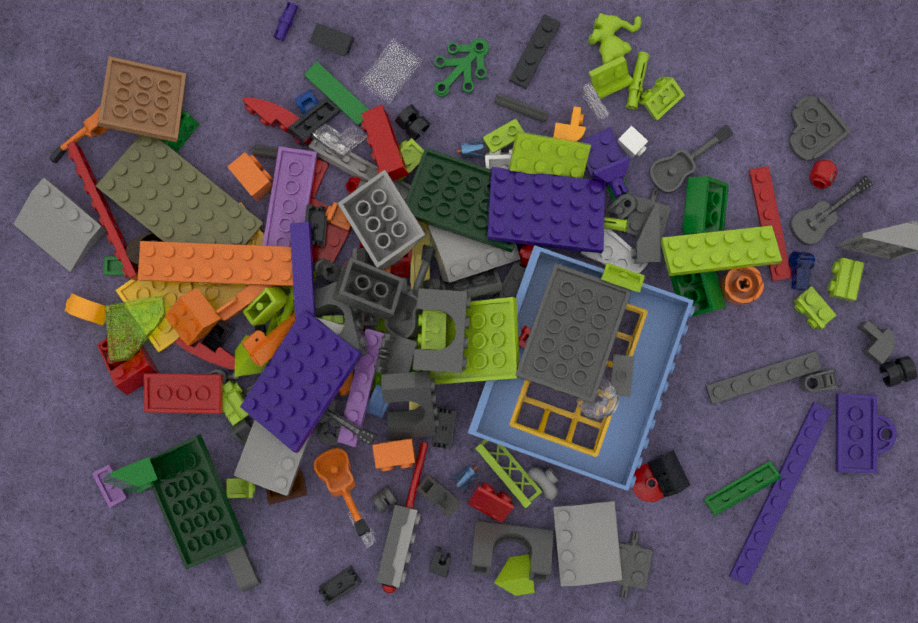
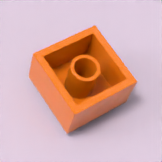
(248, 173)
(192, 317)
(394, 453)

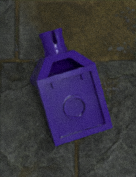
(607, 161)

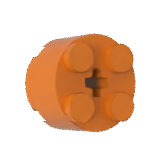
(751, 281)

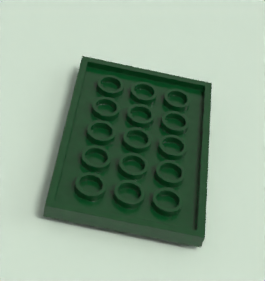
(453, 196)
(195, 503)

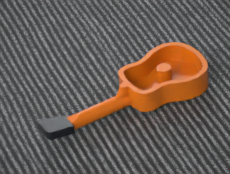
(90, 128)
(335, 471)

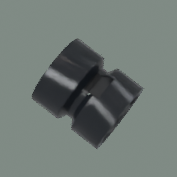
(419, 122)
(901, 370)

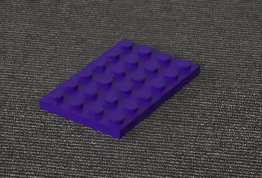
(546, 210)
(301, 380)

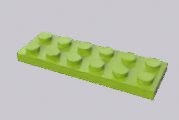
(720, 250)

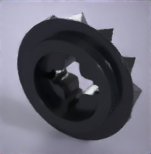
(328, 439)

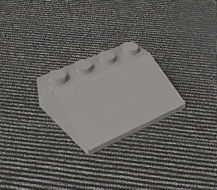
(382, 220)
(58, 224)
(886, 242)
(464, 257)
(269, 461)
(587, 543)

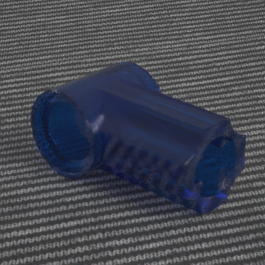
(801, 264)

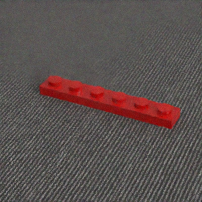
(769, 216)

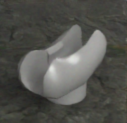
(546, 480)

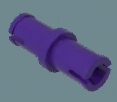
(285, 21)

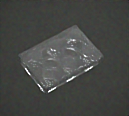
(391, 72)

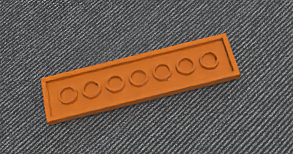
(215, 263)

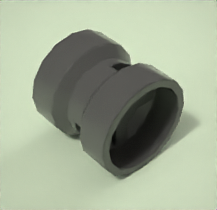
(382, 503)

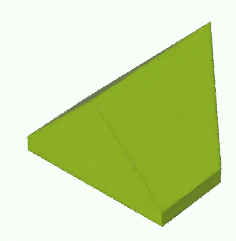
(244, 364)
(515, 576)

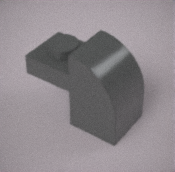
(882, 342)
(439, 495)

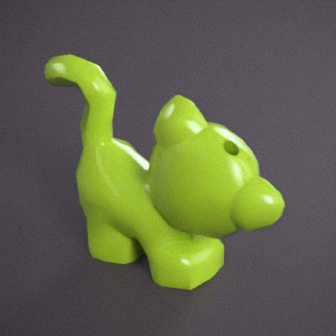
(604, 29)

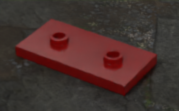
(183, 393)

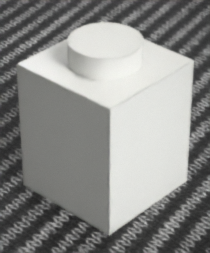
(632, 142)

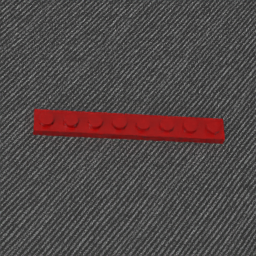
(100, 204)

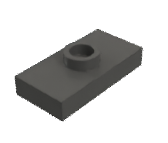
(622, 374)

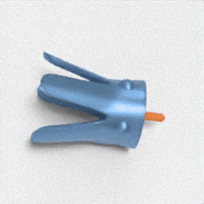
(468, 147)
(468, 477)

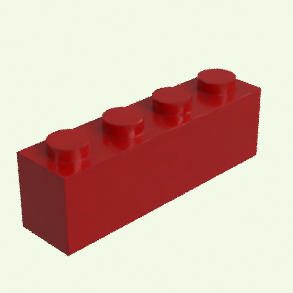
(384, 143)

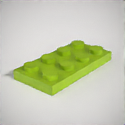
(548, 155)

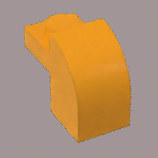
(573, 131)
(86, 309)

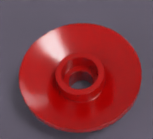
(641, 487)

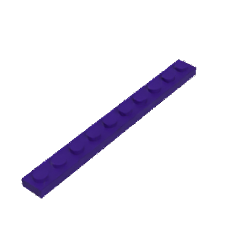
(780, 493)

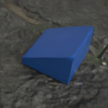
(306, 101)

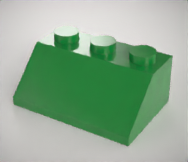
(705, 205)
(702, 288)
(133, 477)

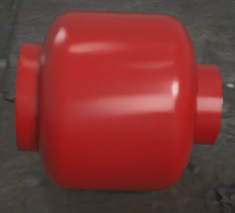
(823, 174)

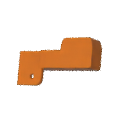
(241, 301)
(265, 347)

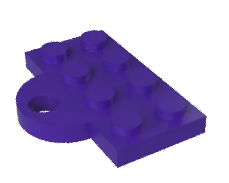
(860, 433)

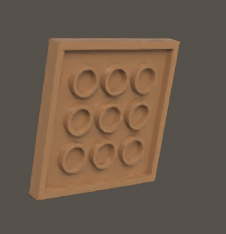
(142, 99)

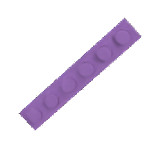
(361, 388)

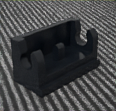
(331, 39)
(318, 221)
(445, 432)
(669, 474)
(440, 566)
(339, 585)

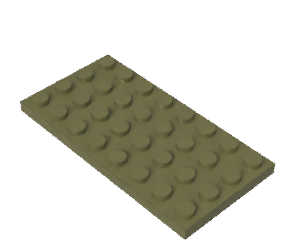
(175, 197)

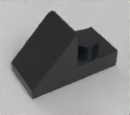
(218, 335)

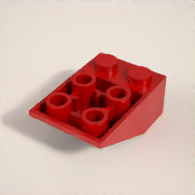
(128, 374)
(490, 502)

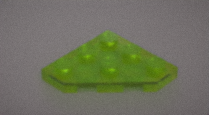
(131, 325)

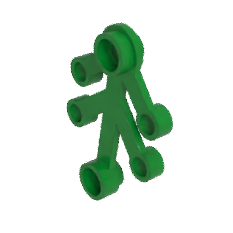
(462, 64)

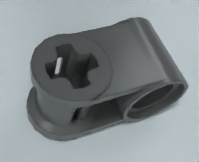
(327, 270)
(822, 381)

